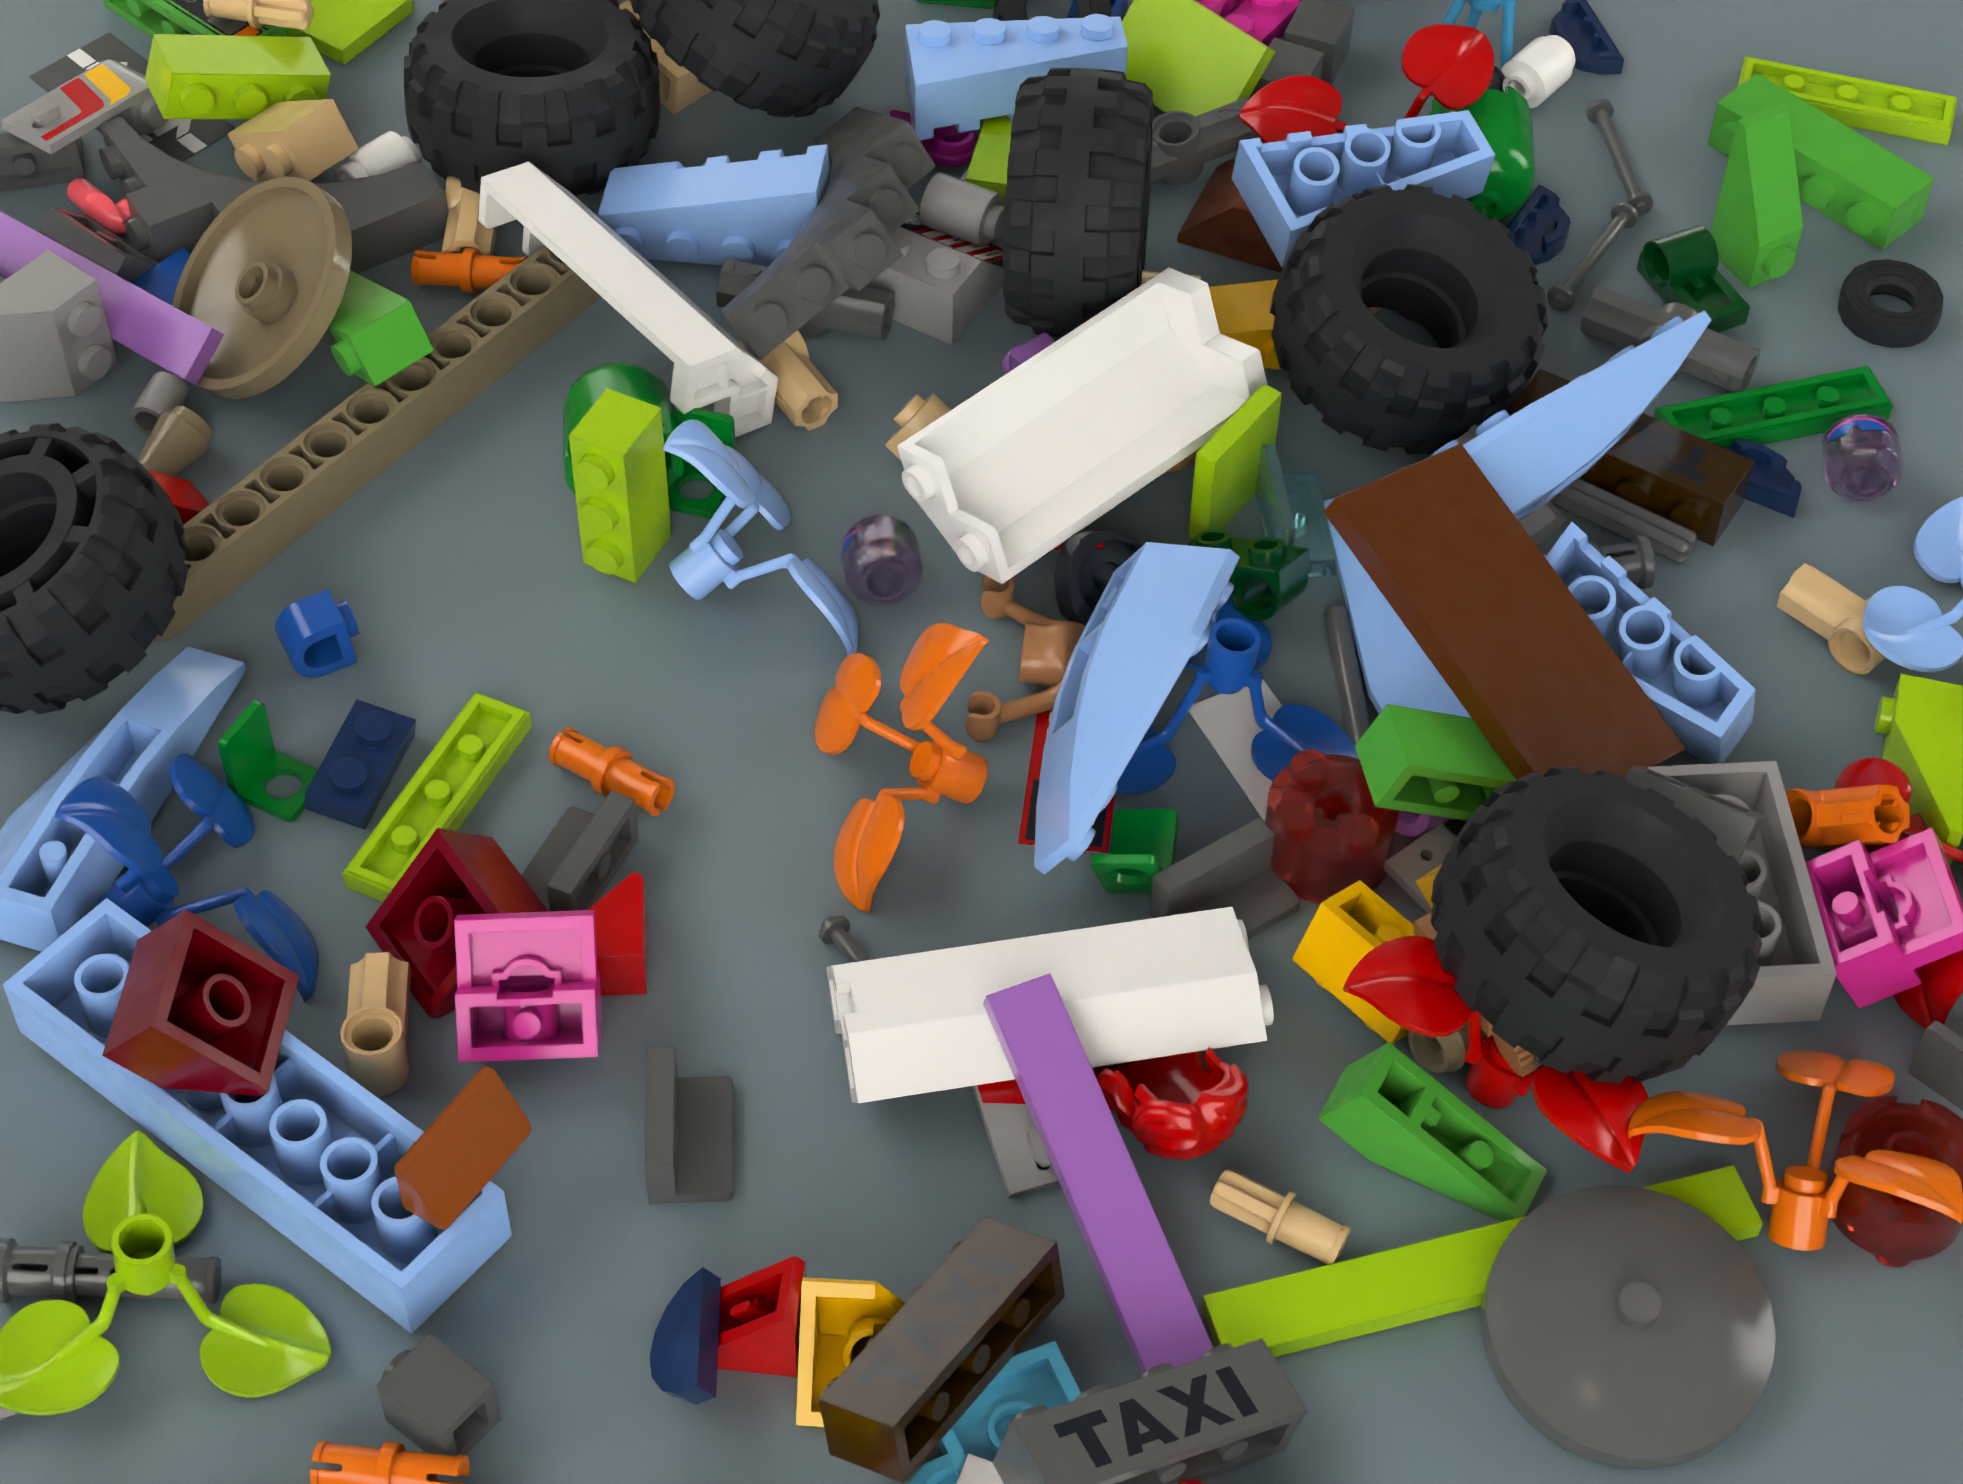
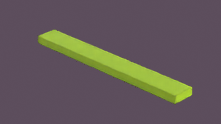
(1416, 1279)

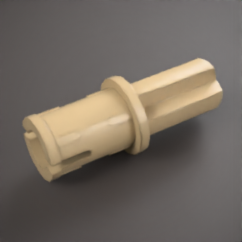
(282, 13)
(1279, 1217)

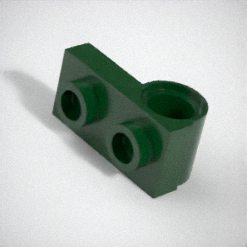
(1686, 272)
(1266, 574)

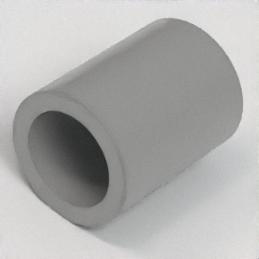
(160, 395)

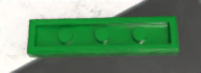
(1780, 409)

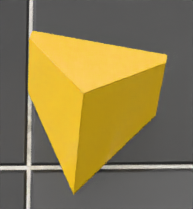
(834, 1330)

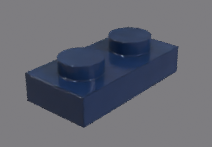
(360, 764)

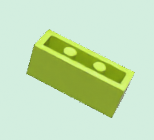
(232, 74)
(621, 485)

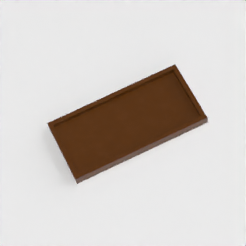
(1499, 621)

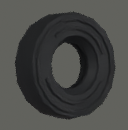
(1884, 326)

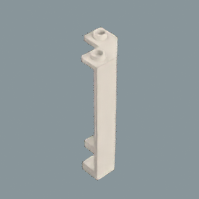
(706, 358)
(1079, 426)
(1127, 987)

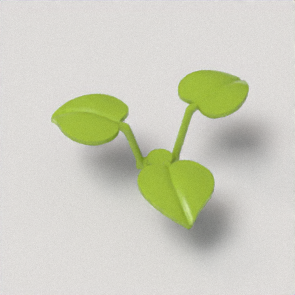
(139, 1213)

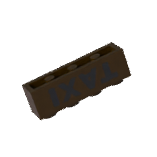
(1664, 469)
(941, 1349)

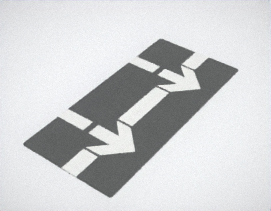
(176, 137)

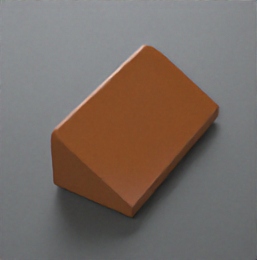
(461, 1150)

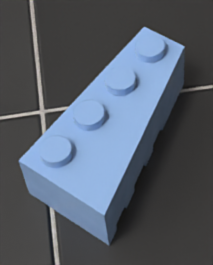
(976, 67)
(1305, 174)
(717, 208)
(1679, 673)

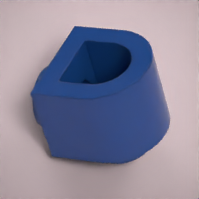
(317, 634)

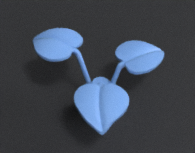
(715, 555)
(1907, 622)

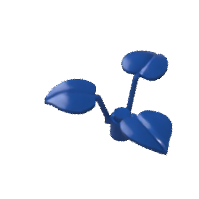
(1229, 664)
(149, 889)

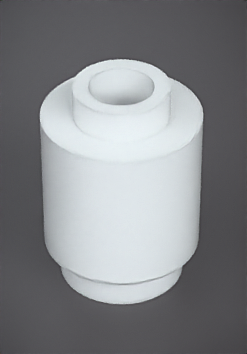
(1540, 68)
(379, 156)

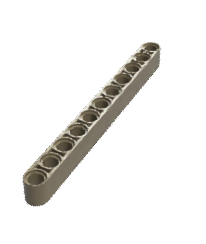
(373, 431)

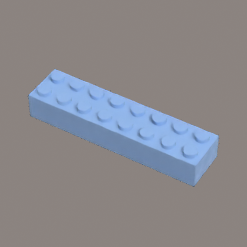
(302, 1156)

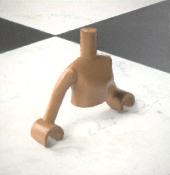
(1043, 661)

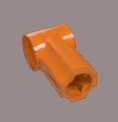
(1848, 814)

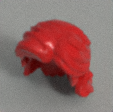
(1177, 1101)

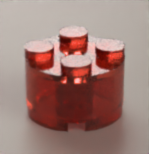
(1327, 826)
(1884, 1223)

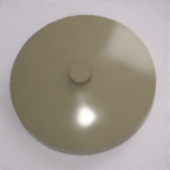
(268, 281)

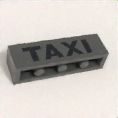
(1161, 1427)

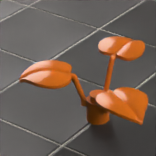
(940, 766)
(1802, 1197)

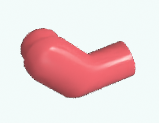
(98, 205)

